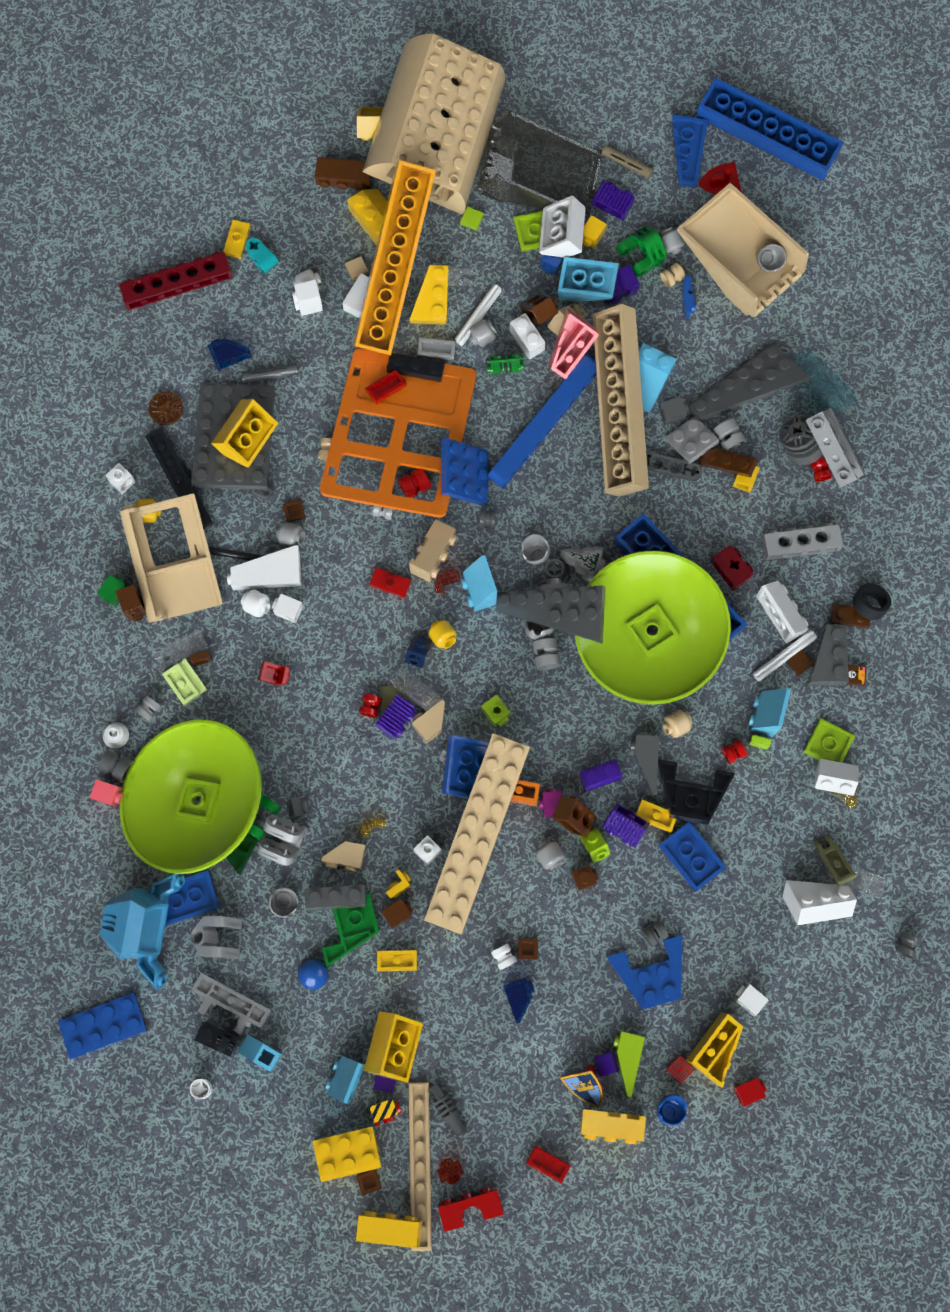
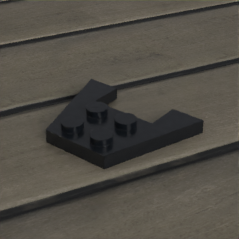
(692, 800)

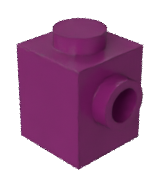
(549, 801)

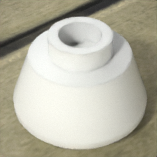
(117, 739)

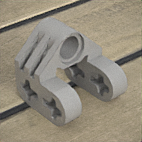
(291, 836)
(205, 937)

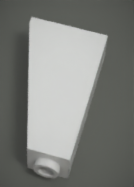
(268, 571)

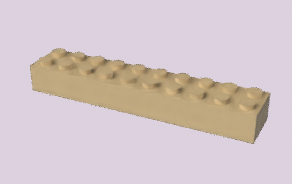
(620, 401)
(477, 833)

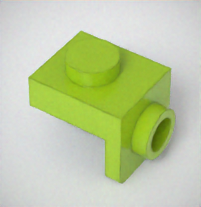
(595, 845)

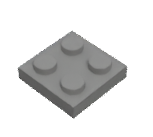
(692, 439)

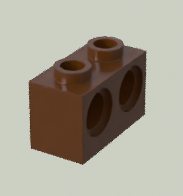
(539, 308)
(131, 603)
(574, 816)

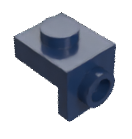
(418, 651)

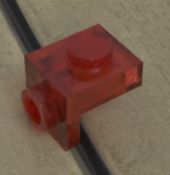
(447, 578)

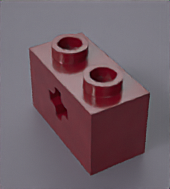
(733, 577)

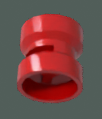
(821, 470)
(370, 705)
(734, 751)

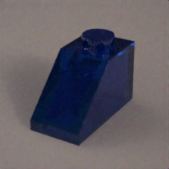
(227, 353)
(519, 996)

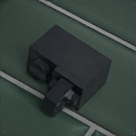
(218, 1039)

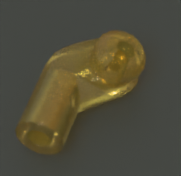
(849, 800)
(370, 824)

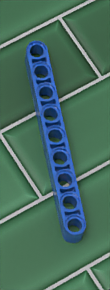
(543, 421)

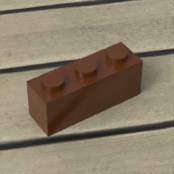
(341, 174)

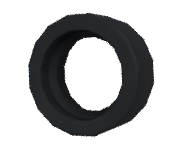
(876, 592)

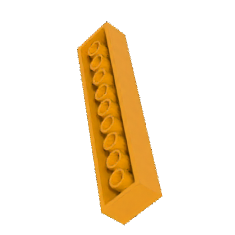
(394, 257)

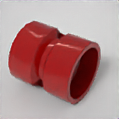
(414, 483)

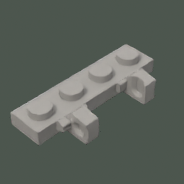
(245, 1009)

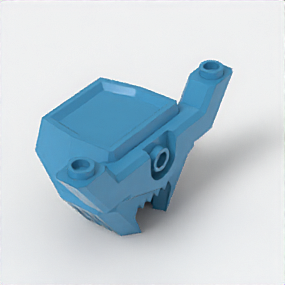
(136, 925)

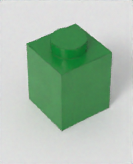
(108, 589)

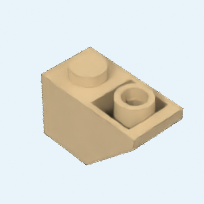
(557, 320)
(430, 723)
(346, 855)

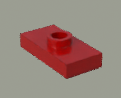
(385, 387)
(390, 583)
(548, 1164)

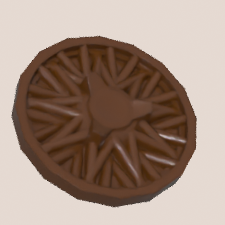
(165, 408)

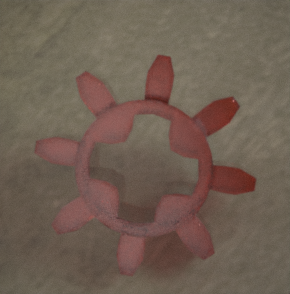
(450, 1171)

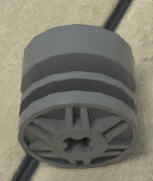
(799, 440)

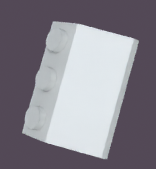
(562, 228)
(782, 611)

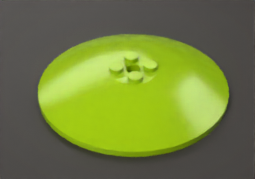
(690, 622)
(162, 789)

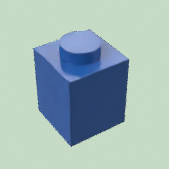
(551, 264)

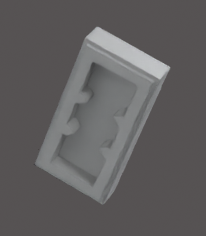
(436, 348)

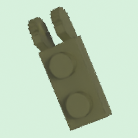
(835, 861)

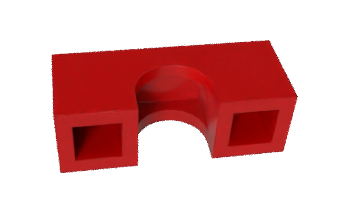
(452, 1212)

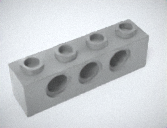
(774, 550)

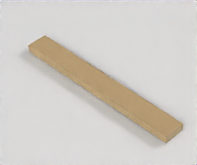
(420, 1160)

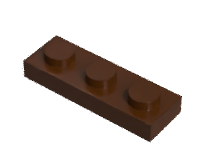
(729, 462)

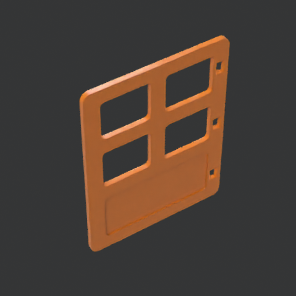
(421, 402)

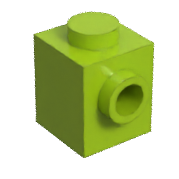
(496, 711)

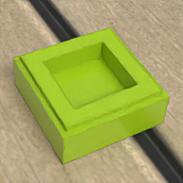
(472, 218)
(759, 742)

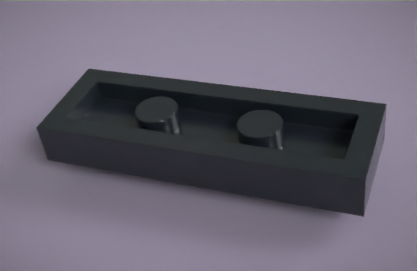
(416, 367)

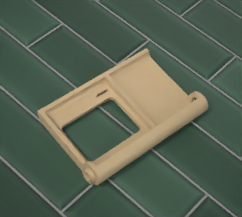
(179, 585)

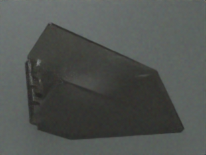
(536, 165)

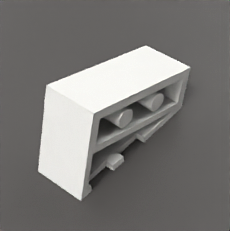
(818, 901)

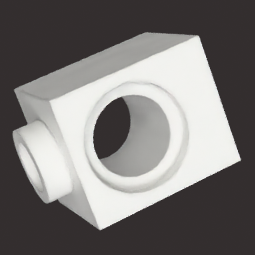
(120, 478)
(287, 608)
(427, 850)
(751, 999)

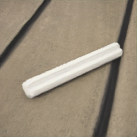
(478, 314)
(783, 656)

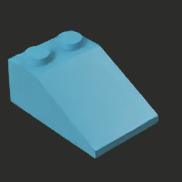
(587, 280)
(654, 373)
(480, 585)
(769, 711)
(345, 1080)

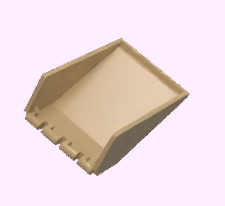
(726, 241)

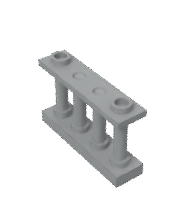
(835, 447)

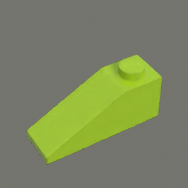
(628, 1055)

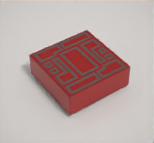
(680, 1069)

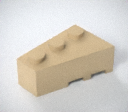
(433, 551)

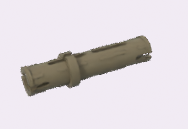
(645, 170)

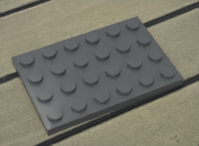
(210, 466)

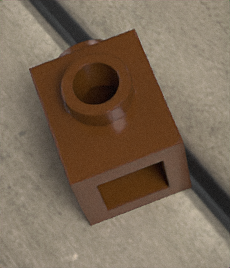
(584, 878)
(397, 913)

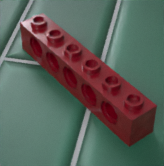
(170, 289)

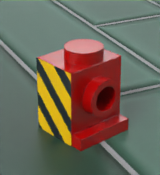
(385, 1111)

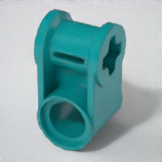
(262, 256)

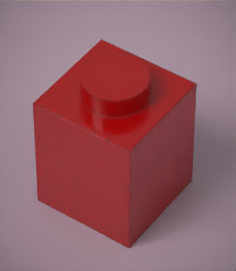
(750, 1091)

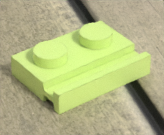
(184, 682)

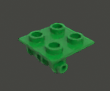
(495, 361)

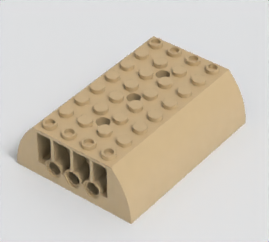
(414, 116)

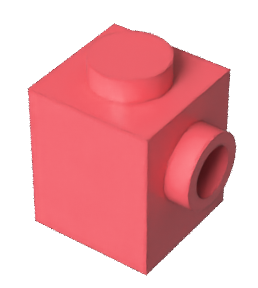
(106, 793)

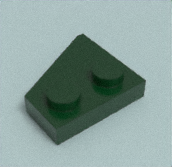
(242, 854)

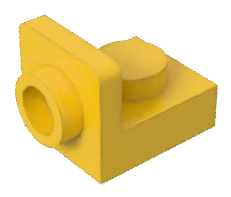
(396, 888)

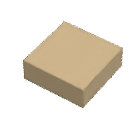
(356, 267)

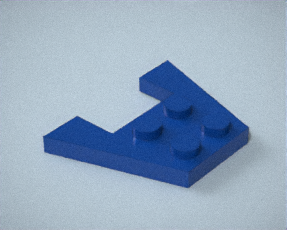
(656, 982)

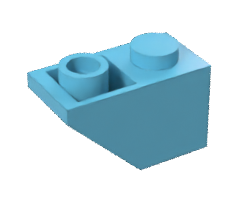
(260, 1053)

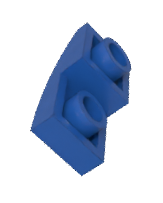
(687, 297)

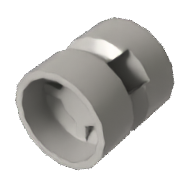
(730, 429)
(546, 654)

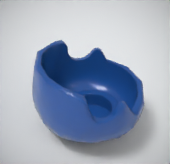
(312, 974)
(672, 1109)

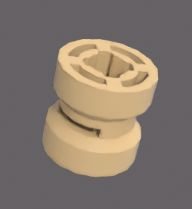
(672, 275)
(325, 445)

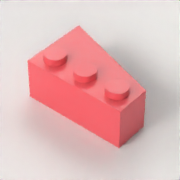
(572, 343)

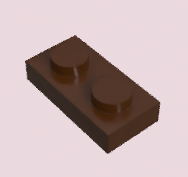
(848, 616)

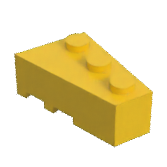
(612, 1126)

